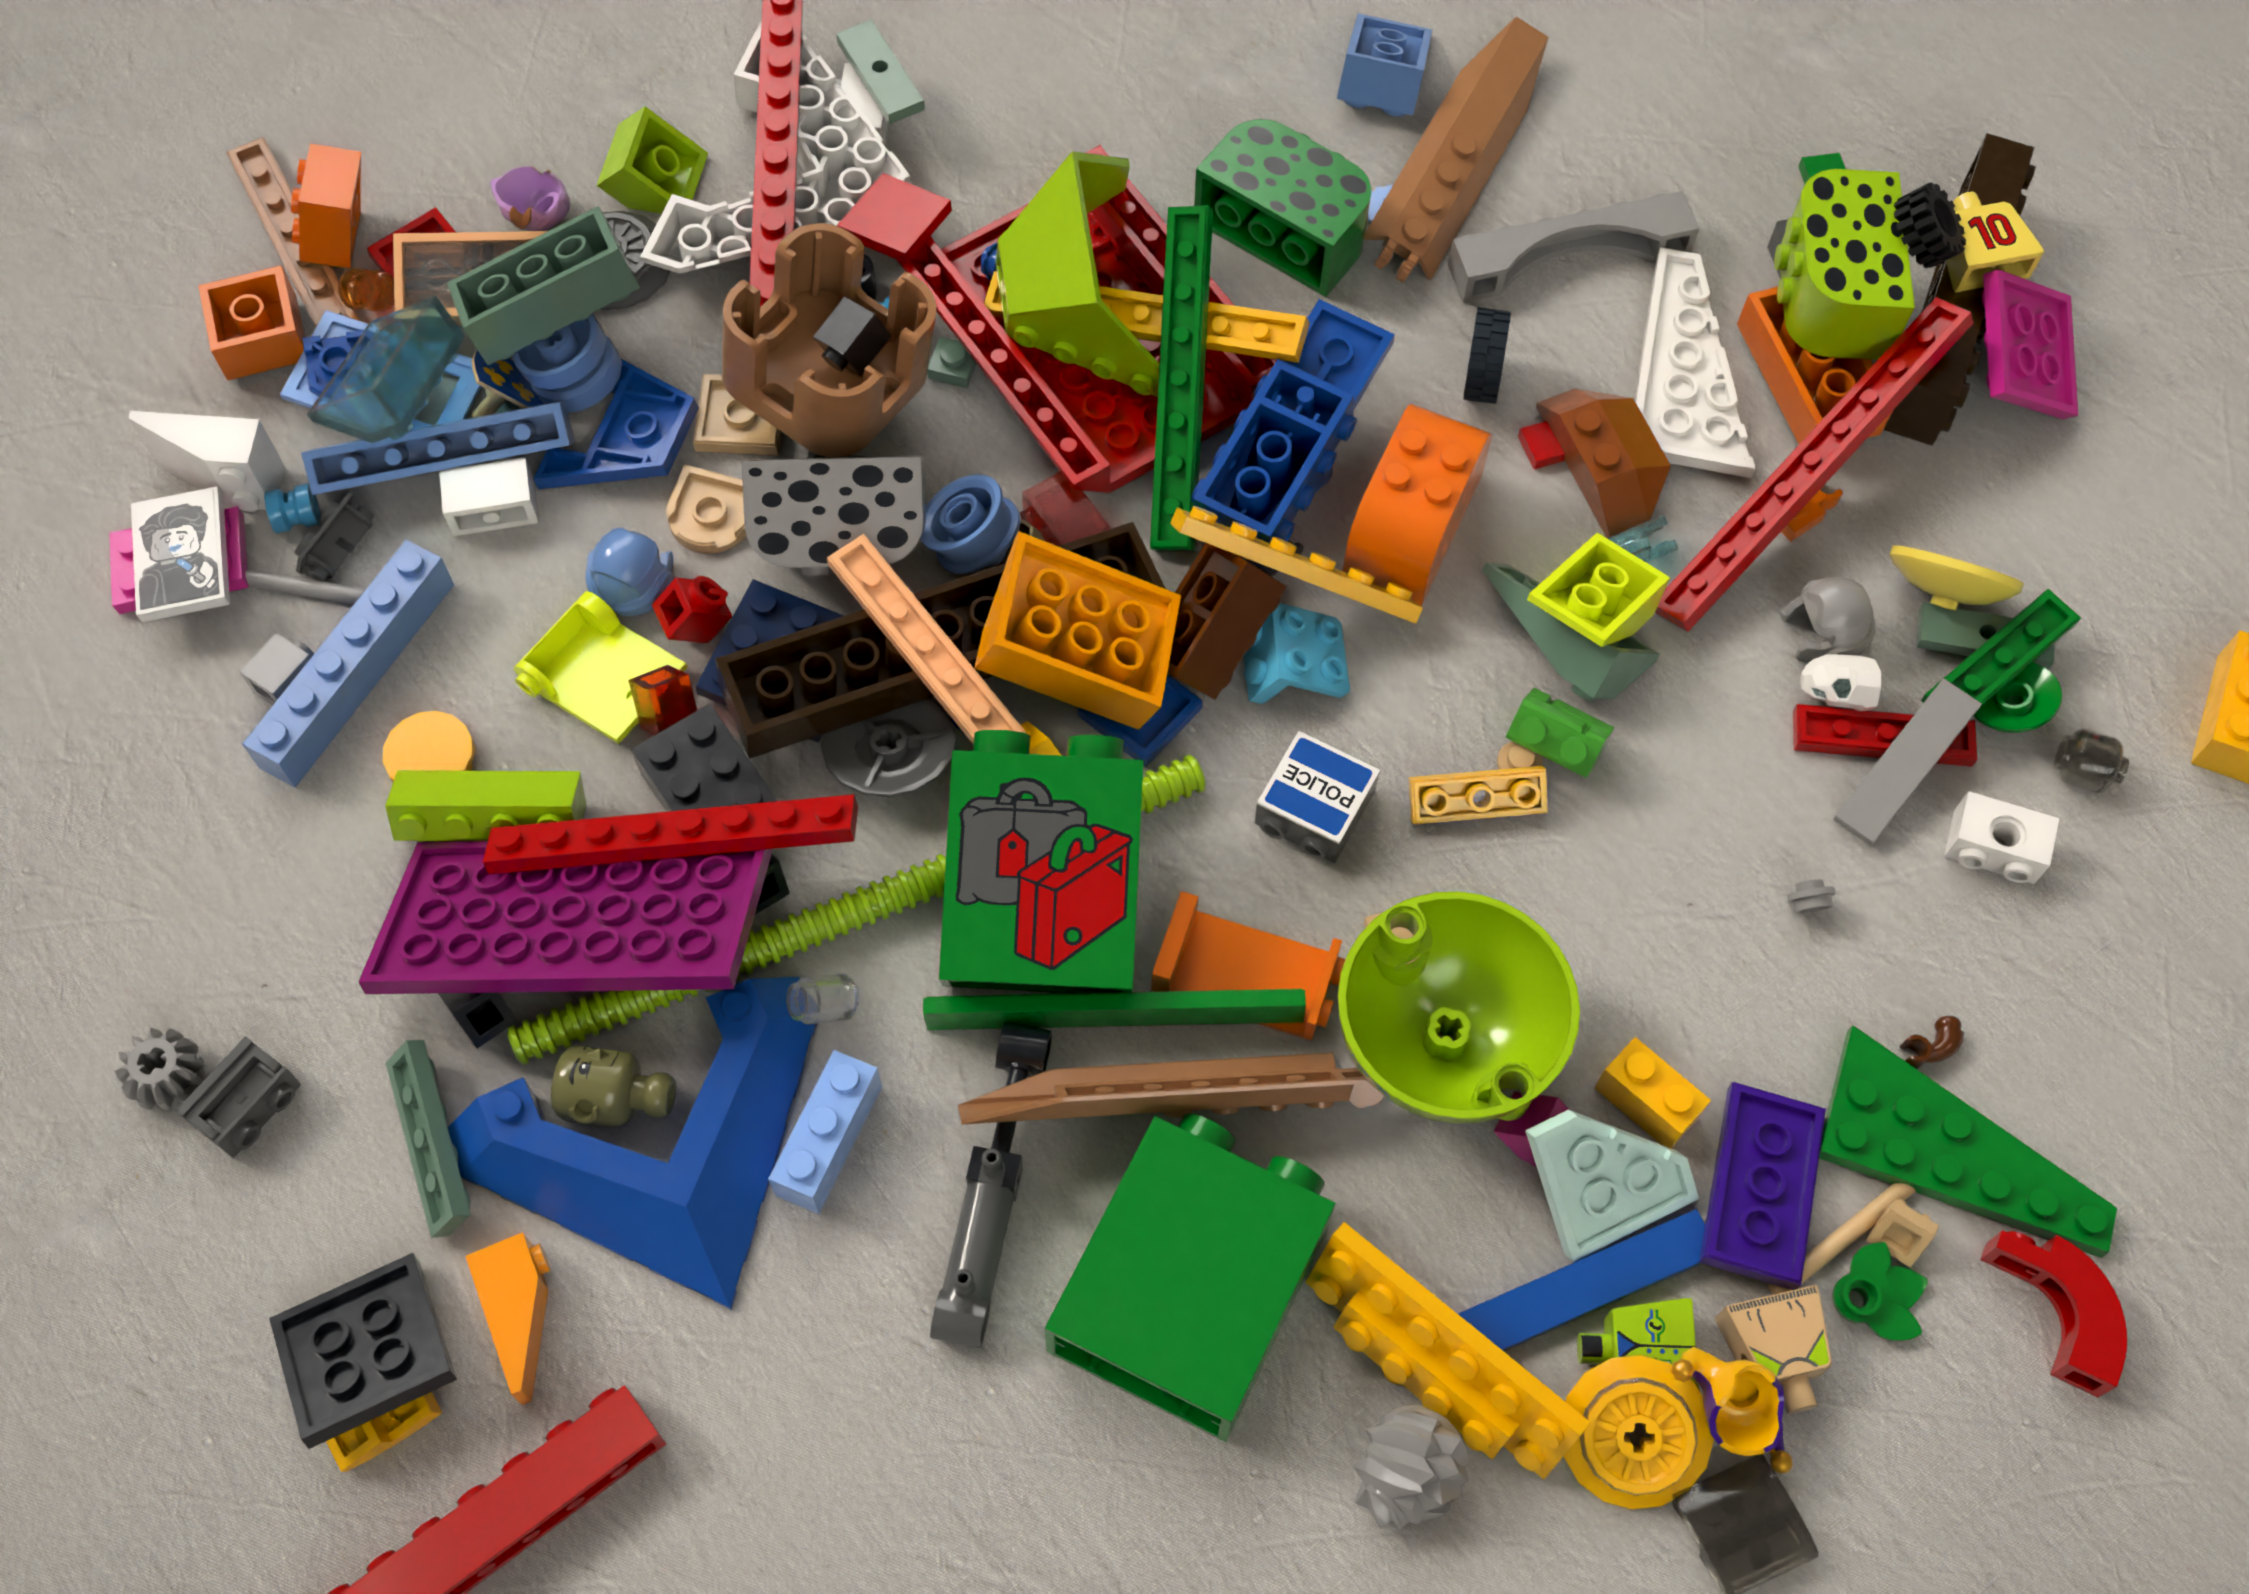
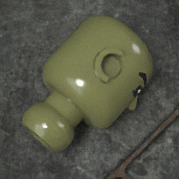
(607, 1088)

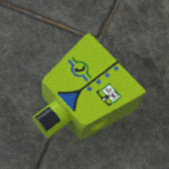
(1648, 1329)

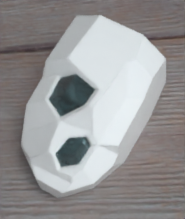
(1843, 681)

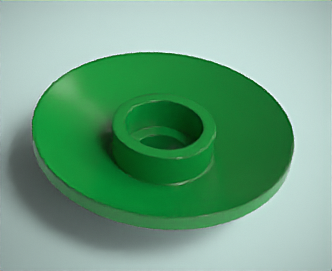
(2037, 698)

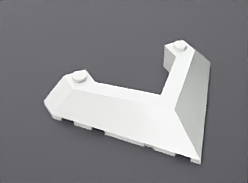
(835, 150)

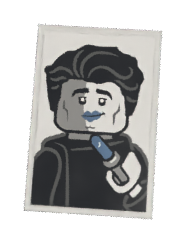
(180, 554)

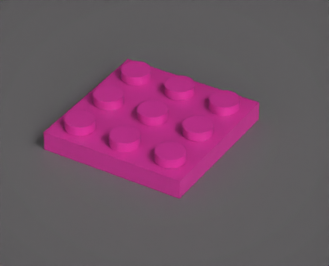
(2029, 345)

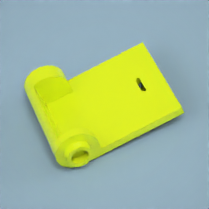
(587, 666)

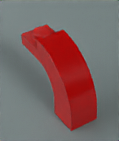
(2086, 1303)

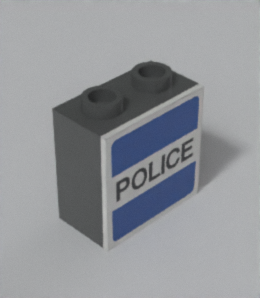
(1316, 797)

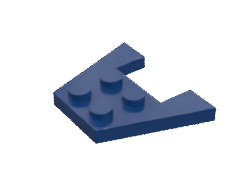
(634, 438)

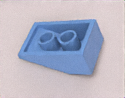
(1384, 65)

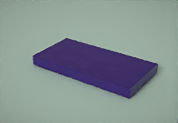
(1763, 1186)

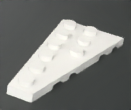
(1685, 373)

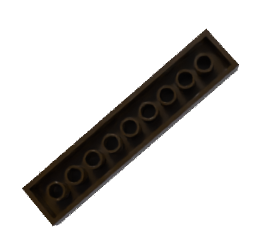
(851, 669)

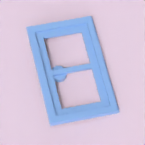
(336, 325)

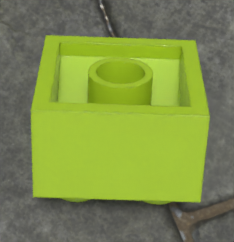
(650, 163)

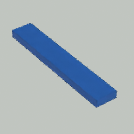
(1590, 1283)

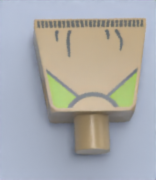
(1785, 1336)

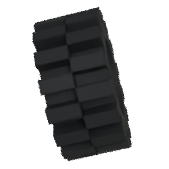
(1929, 225)

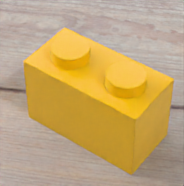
(1652, 1093)

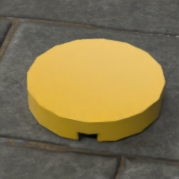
(429, 743)

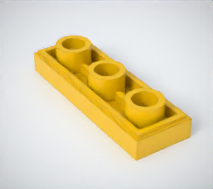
(1451, 795)

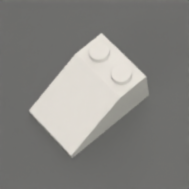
(214, 453)

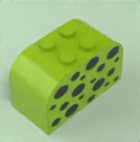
(1845, 265)

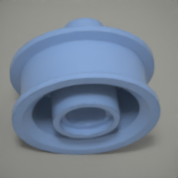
(970, 524)

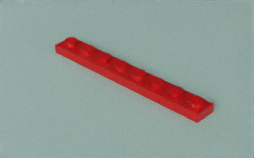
(671, 834)

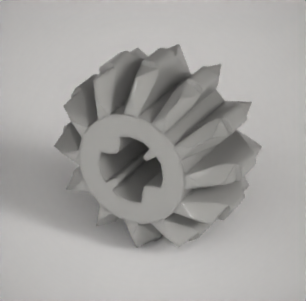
(160, 1069)

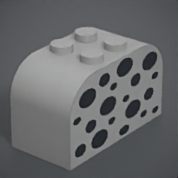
(815, 506)

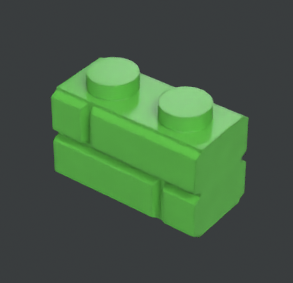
(1559, 732)

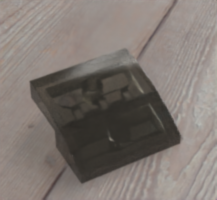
(1745, 1525)

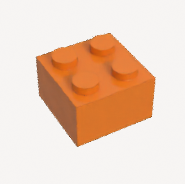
(327, 205)
(253, 322)

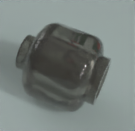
(2091, 760)

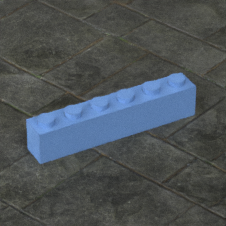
(439, 447)
(349, 664)

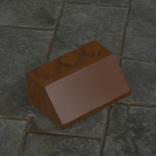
(1219, 617)

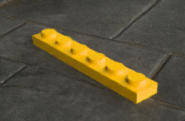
(1282, 557)

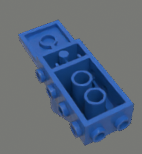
(1293, 425)

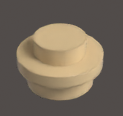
(1516, 756)

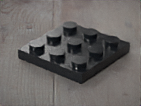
(361, 1350)

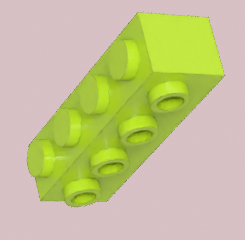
(470, 803)

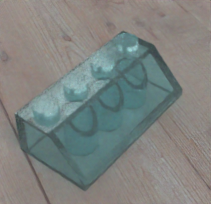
(390, 373)

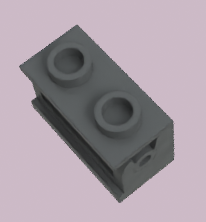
(239, 1097)

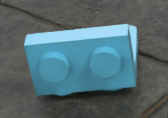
(1296, 651)

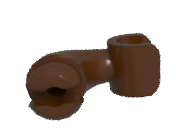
(1946, 1043)

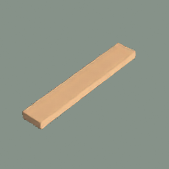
(920, 639)

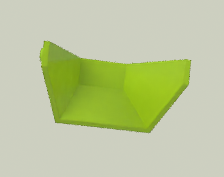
(1052, 278)

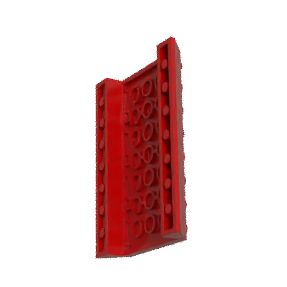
(1087, 425)

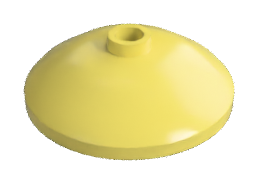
(1953, 580)

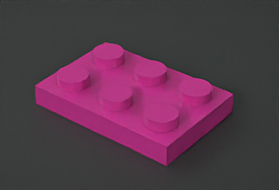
(123, 563)

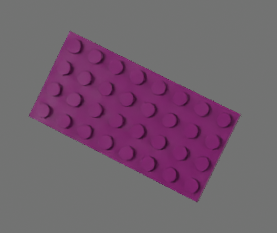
(565, 928)

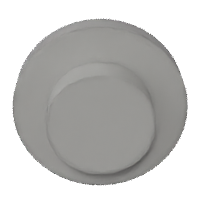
(1811, 896)

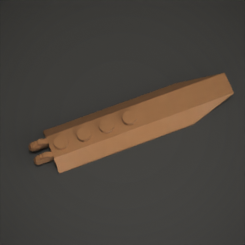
(1458, 151)
(1175, 1089)

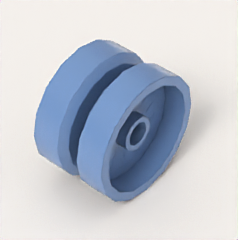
(572, 365)

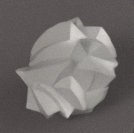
(1411, 1467)

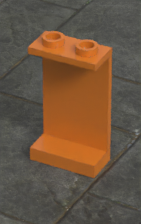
(1223, 955)

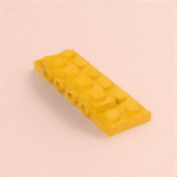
(1442, 1356)

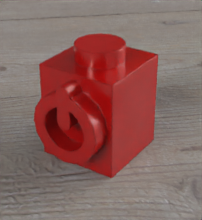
(692, 609)

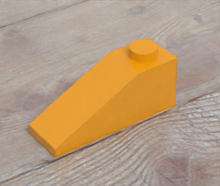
(514, 1305)

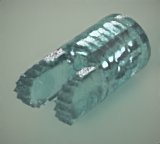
(1638, 544)

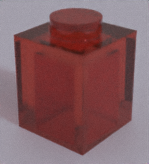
(662, 698)

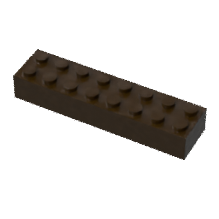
(1995, 176)

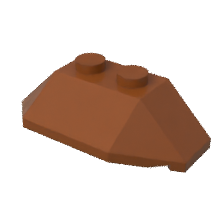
(1609, 455)

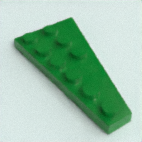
(1916, 1133)

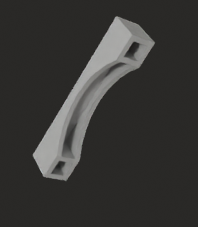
(1491, 260)

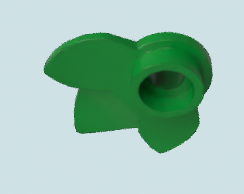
(1886, 1294)

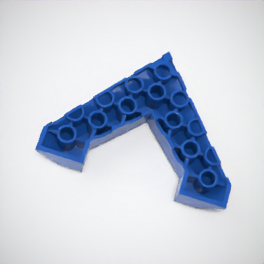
(676, 1217)

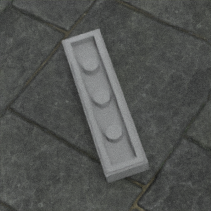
(1907, 761)

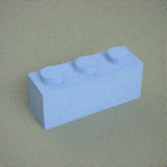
(825, 1132)

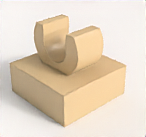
(1903, 1231)

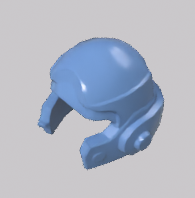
(628, 571)

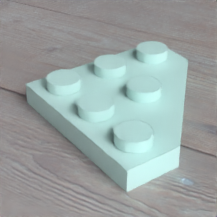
(1605, 1180)

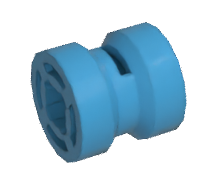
(292, 508)

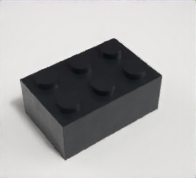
(699, 765)

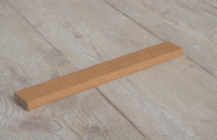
(272, 201)

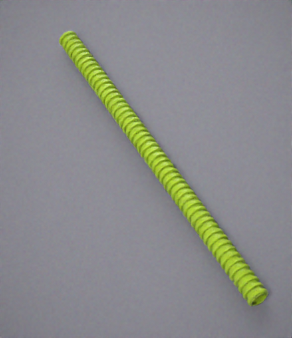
(800, 932)

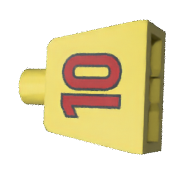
(1994, 241)

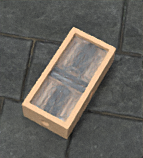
(432, 259)

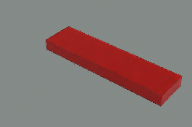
(1866, 733)

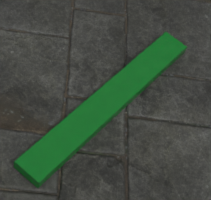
(1181, 371)
(1115, 1009)

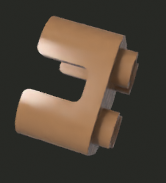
(778, 365)

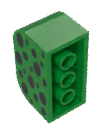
(1286, 201)

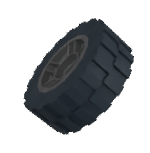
(1487, 355)

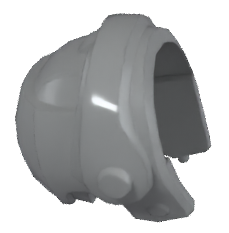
(1837, 611)

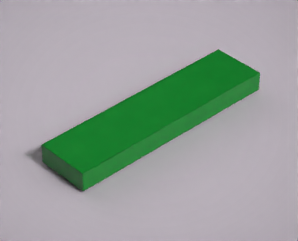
(2013, 648)

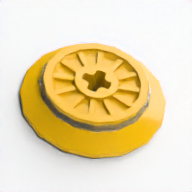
(1670, 1410)

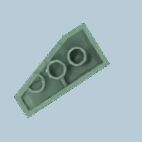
(1591, 669)

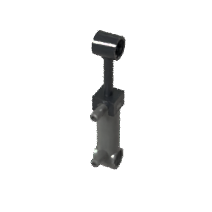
(991, 1188)

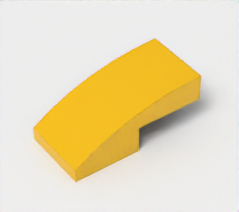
(382, 1433)

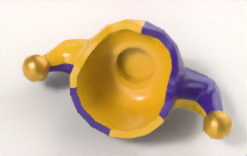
(1740, 1404)

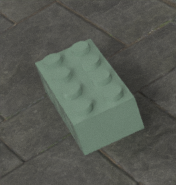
(542, 286)

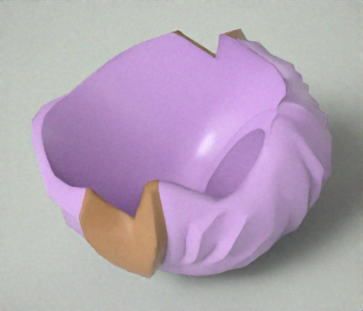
(531, 198)

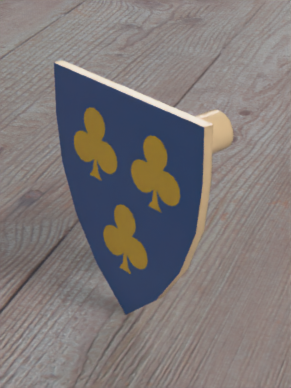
(501, 383)

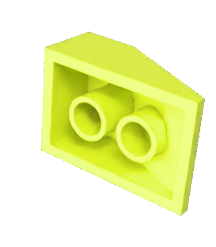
(1602, 591)

